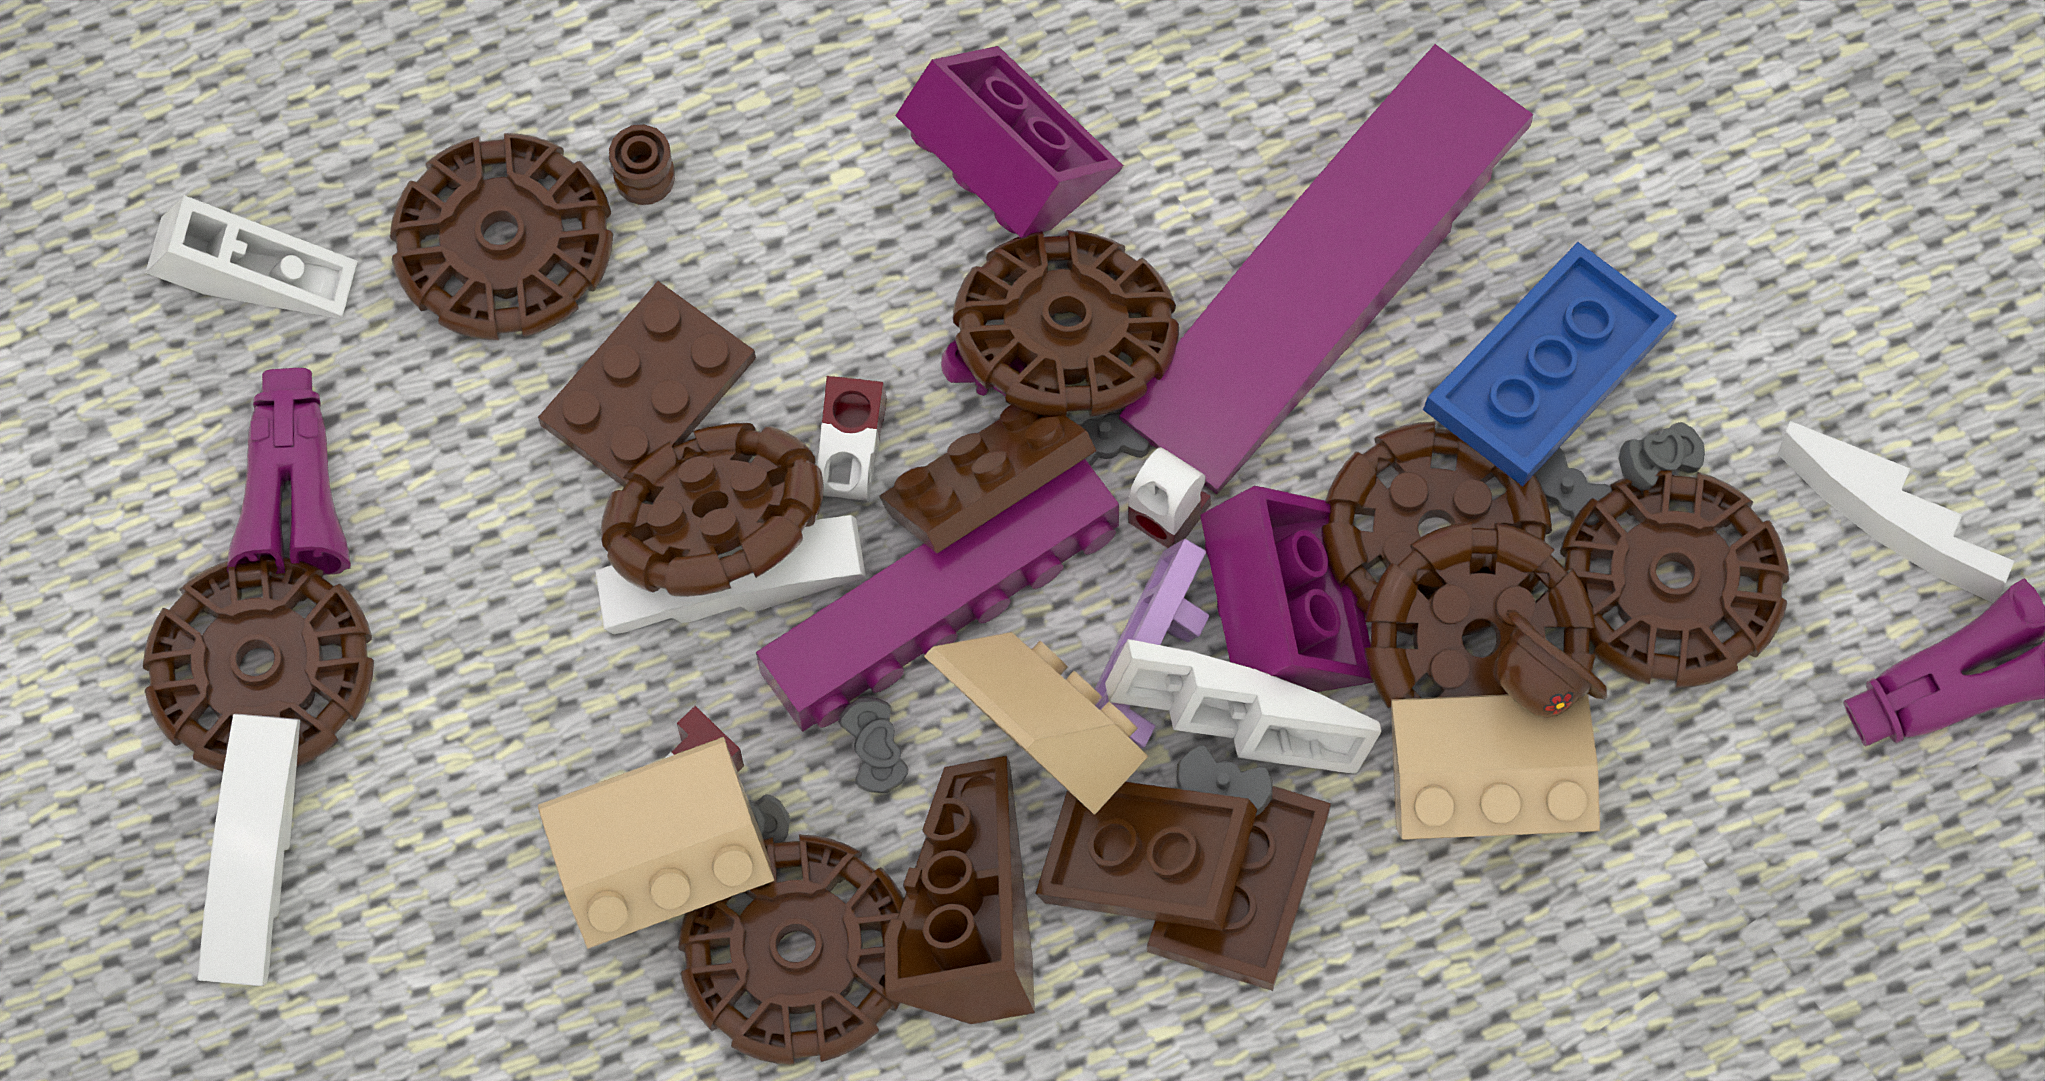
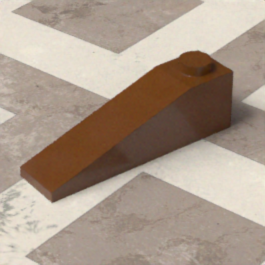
(964, 914)

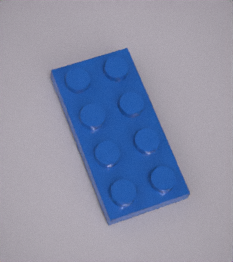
(1549, 363)

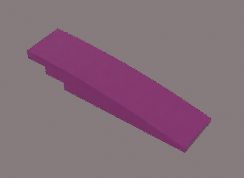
(1329, 266)

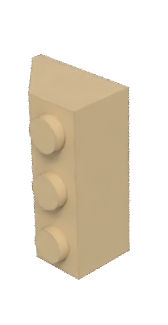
(1045, 713)
(1492, 768)
(655, 842)

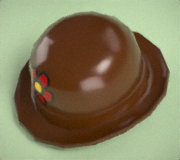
(1541, 674)

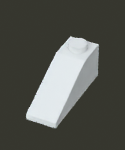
(248, 261)

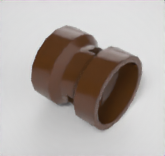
(647, 177)

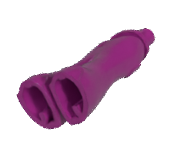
(288, 445)
(1930, 687)

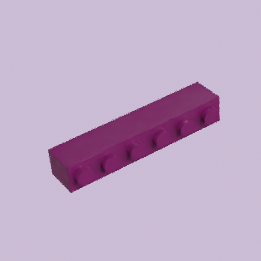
(932, 595)

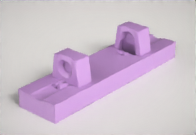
(1159, 612)

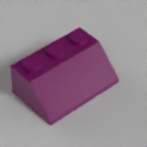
(1006, 139)
(1279, 594)

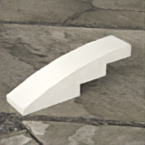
(1871, 496)
(823, 560)
(1261, 712)
(249, 849)

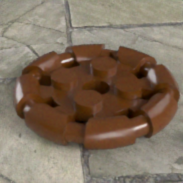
(506, 268)
(1058, 352)
(1417, 496)
(710, 505)
(1467, 598)
(1683, 612)
(251, 625)
(795, 986)

